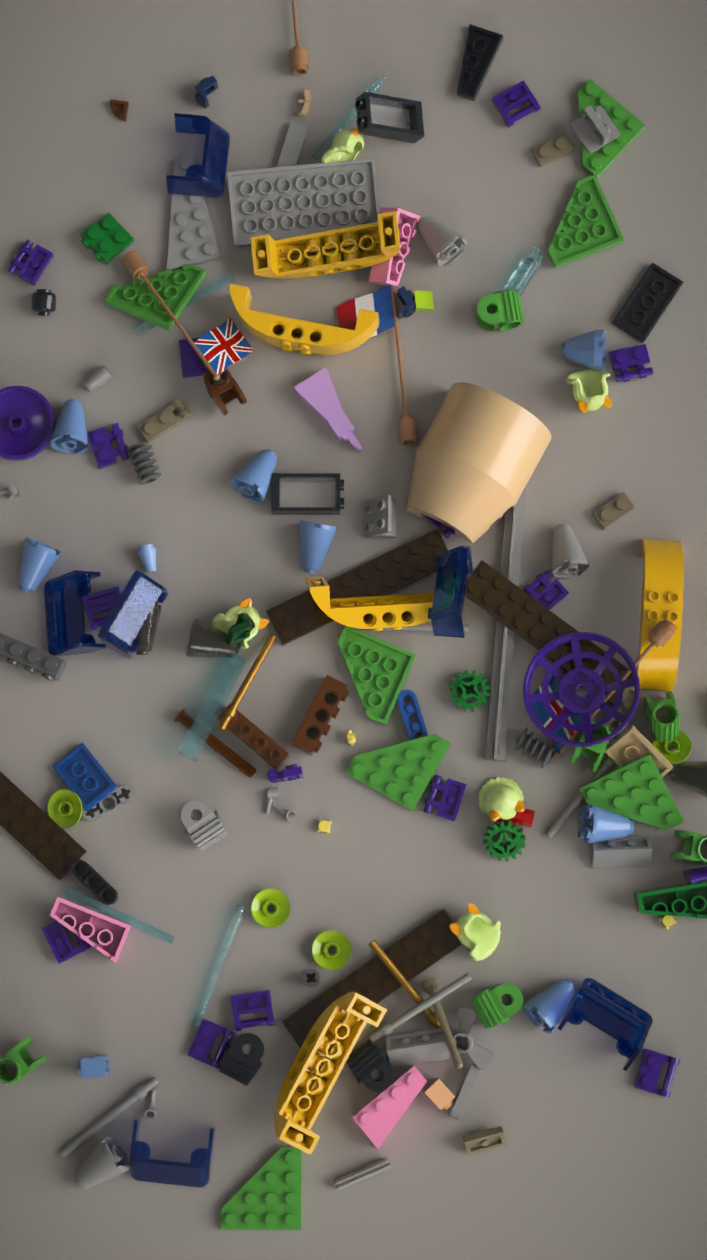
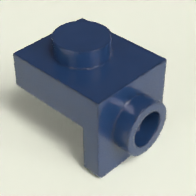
(204, 88)
(406, 298)

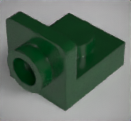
(240, 630)

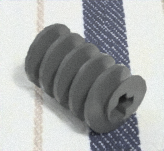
(143, 463)
(535, 748)

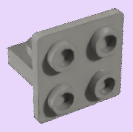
(594, 128)
(380, 517)

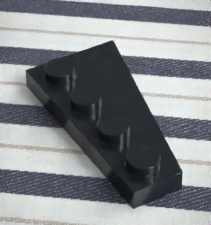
(477, 60)

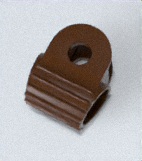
(216, 390)

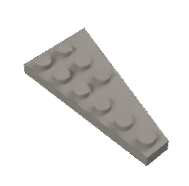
(190, 226)

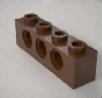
(329, 687)
(256, 740)

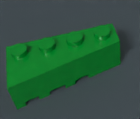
(674, 900)

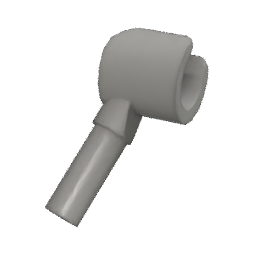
(11, 490)
(272, 793)
(285, 812)
(151, 1105)

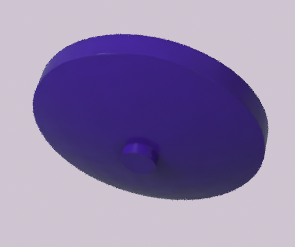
(24, 423)

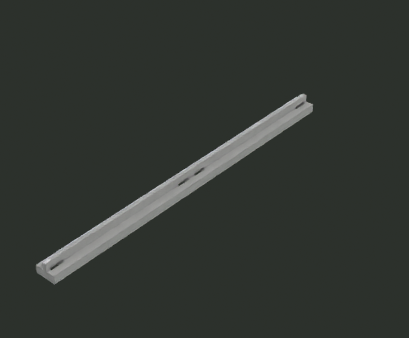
(504, 636)

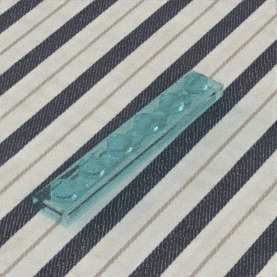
(212, 707)

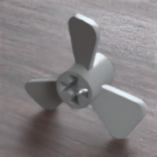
(480, 1055)

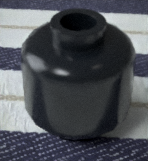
(43, 302)

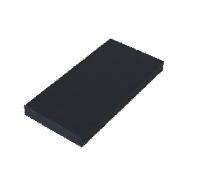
(647, 302)

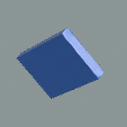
(85, 776)

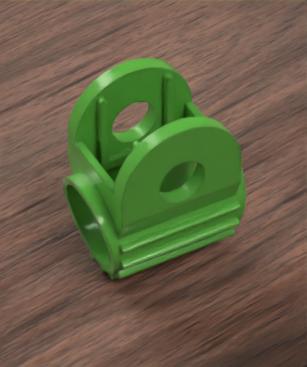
(507, 311)
(664, 727)
(598, 749)
(693, 839)
(490, 1007)
(23, 1068)

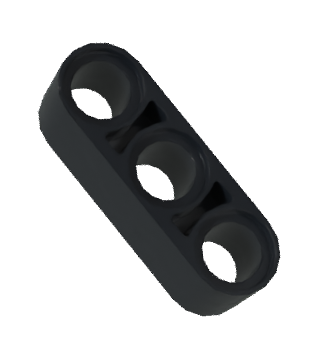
(91, 873)

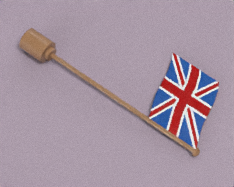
(218, 347)

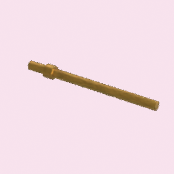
(230, 711)
(431, 1016)

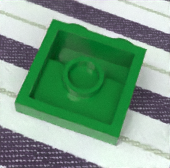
(106, 238)

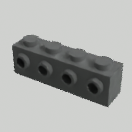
(31, 657)

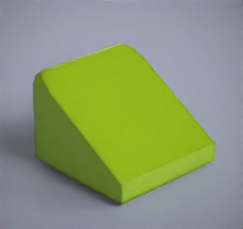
(423, 300)

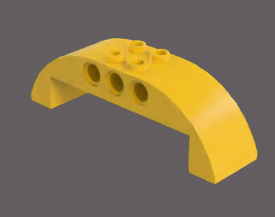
(327, 251)
(331, 339)
(659, 600)
(381, 611)
(319, 1066)

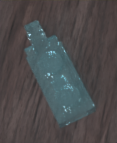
(524, 271)

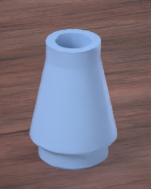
(148, 557)

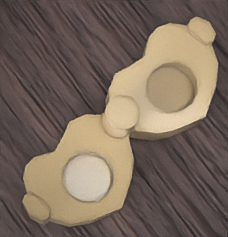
(306, 102)

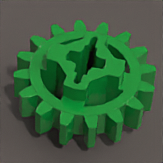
(464, 697)
(513, 839)

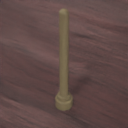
(430, 987)

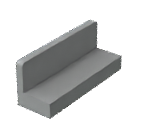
(622, 852)
(416, 1047)

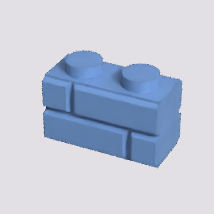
(94, 1067)

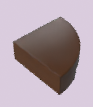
(120, 109)

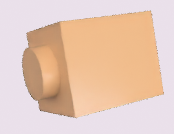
(440, 1095)

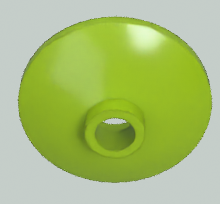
(681, 745)
(58, 808)
(261, 903)
(331, 939)

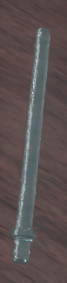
(236, 918)

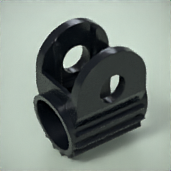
(365, 1061)
(241, 1066)

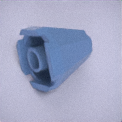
(587, 349)

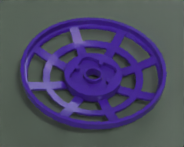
(581, 678)

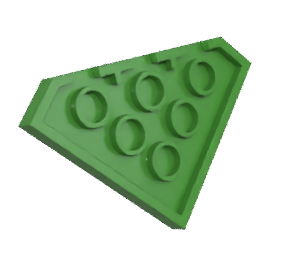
(625, 122)
(585, 226)
(173, 287)
(376, 671)
(401, 769)
(635, 793)
(270, 1197)

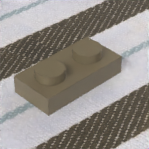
(552, 150)
(613, 510)
(484, 1140)

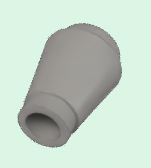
(98, 378)

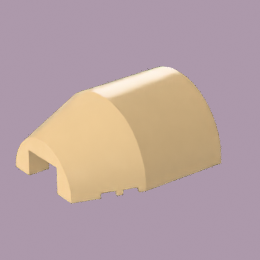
(475, 460)

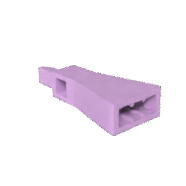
(322, 399)

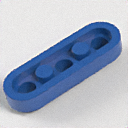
(411, 709)

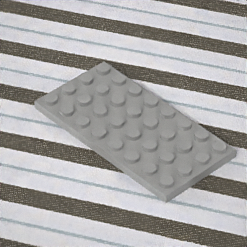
(302, 199)

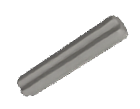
(362, 1174)

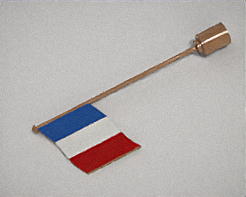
(384, 303)

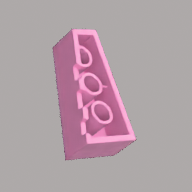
(390, 271)
(95, 928)
(387, 1108)

